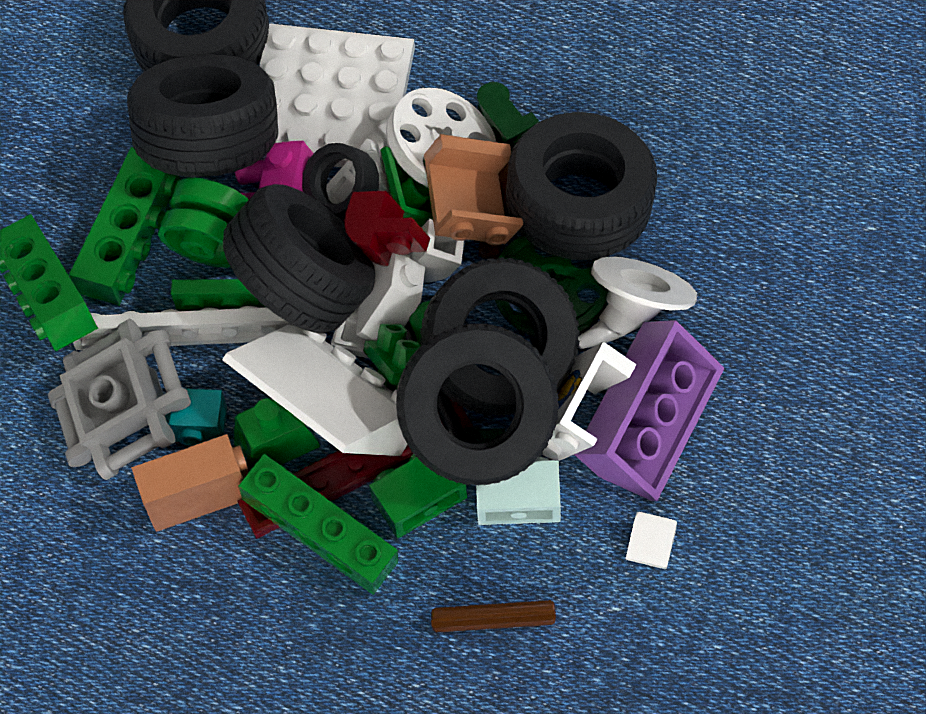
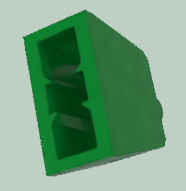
(273, 432)

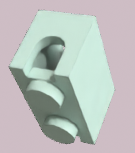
(524, 498)

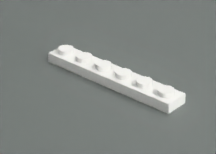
(192, 327)

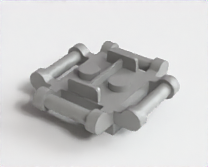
(114, 394)

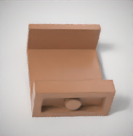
(467, 189)

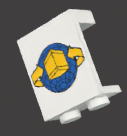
(592, 371)

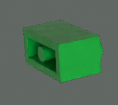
(413, 495)

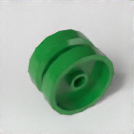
(199, 219)

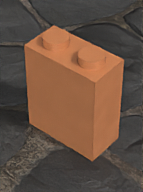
(191, 482)

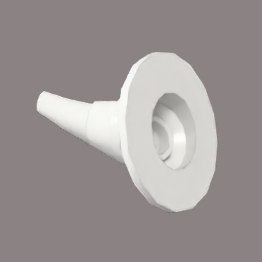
(634, 297)

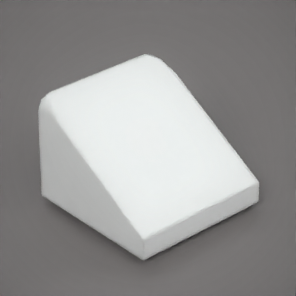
(651, 540)

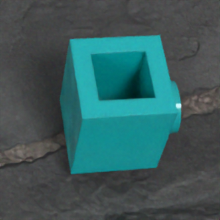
(201, 419)

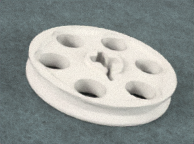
(427, 129)

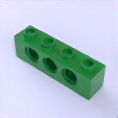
(107, 238)
(44, 285)
(318, 524)

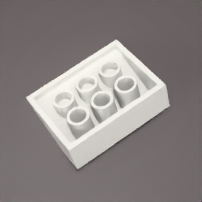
(323, 389)

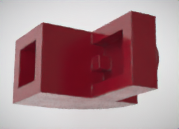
(379, 229)

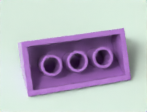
(654, 411)

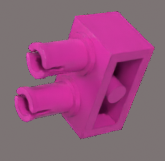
(282, 166)

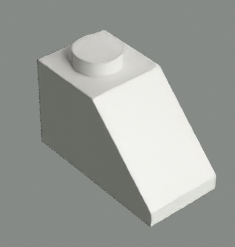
(394, 296)

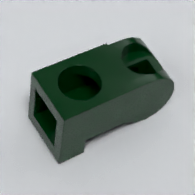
(502, 115)

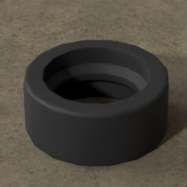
(324, 160)

